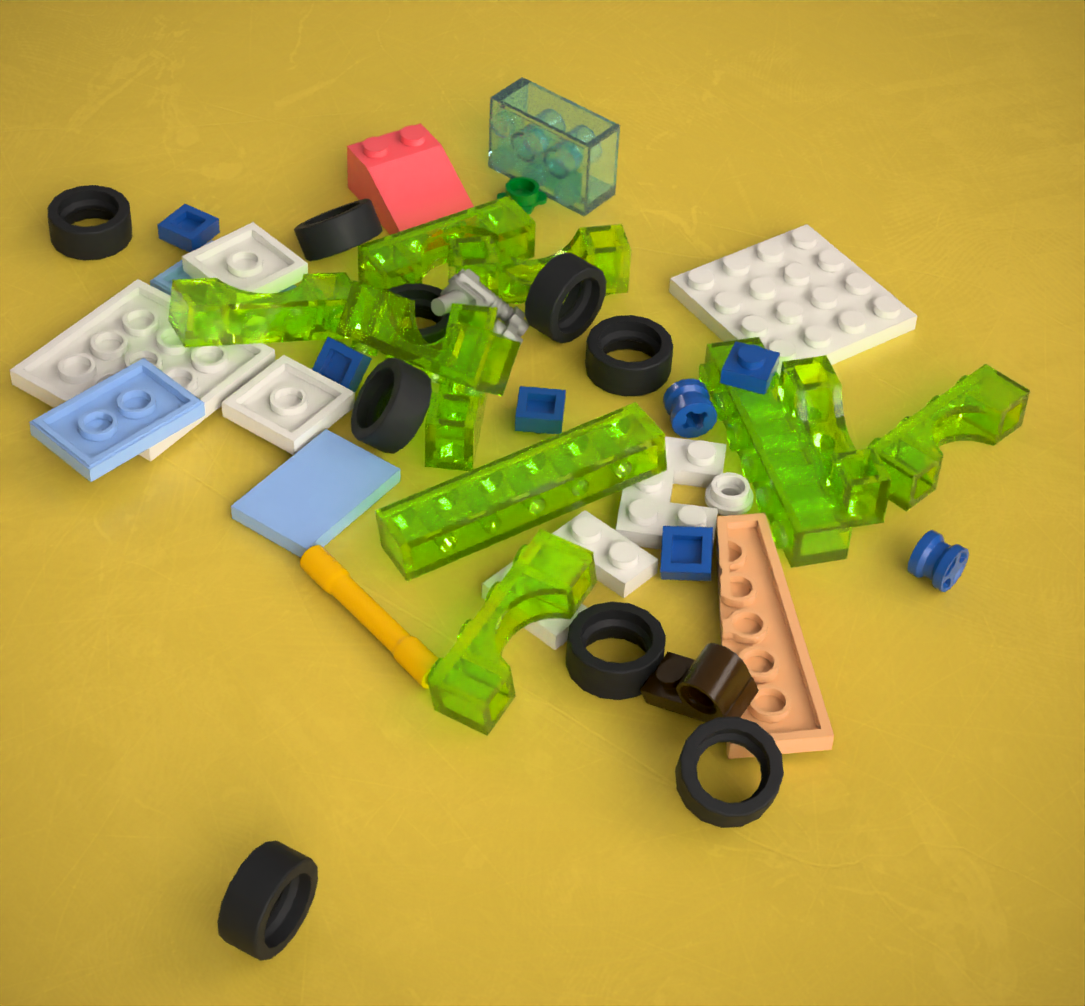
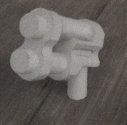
(466, 289)

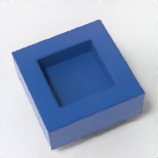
(188, 228)
(341, 364)
(750, 367)
(540, 410)
(686, 553)

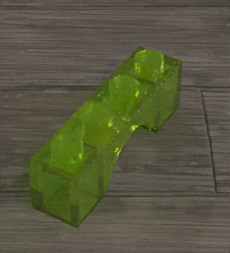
(417, 250)
(512, 277)
(218, 314)
(467, 354)
(976, 409)
(454, 418)
(855, 473)
(544, 583)

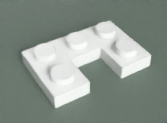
(648, 503)
(618, 566)

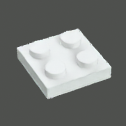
(247, 261)
(288, 404)

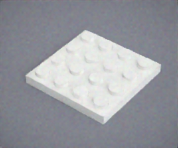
(794, 297)
(125, 331)

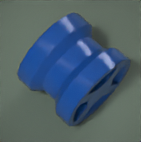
(690, 408)
(938, 560)

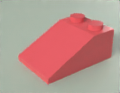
(405, 178)

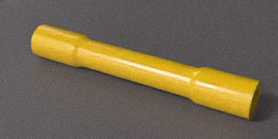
(337, 582)

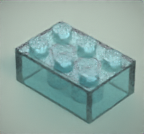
(554, 143)

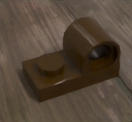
(704, 687)

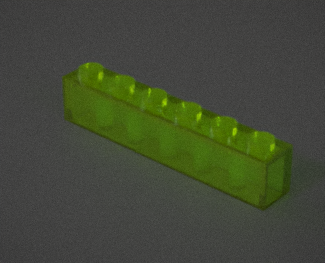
(780, 464)
(521, 491)

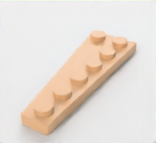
(766, 634)

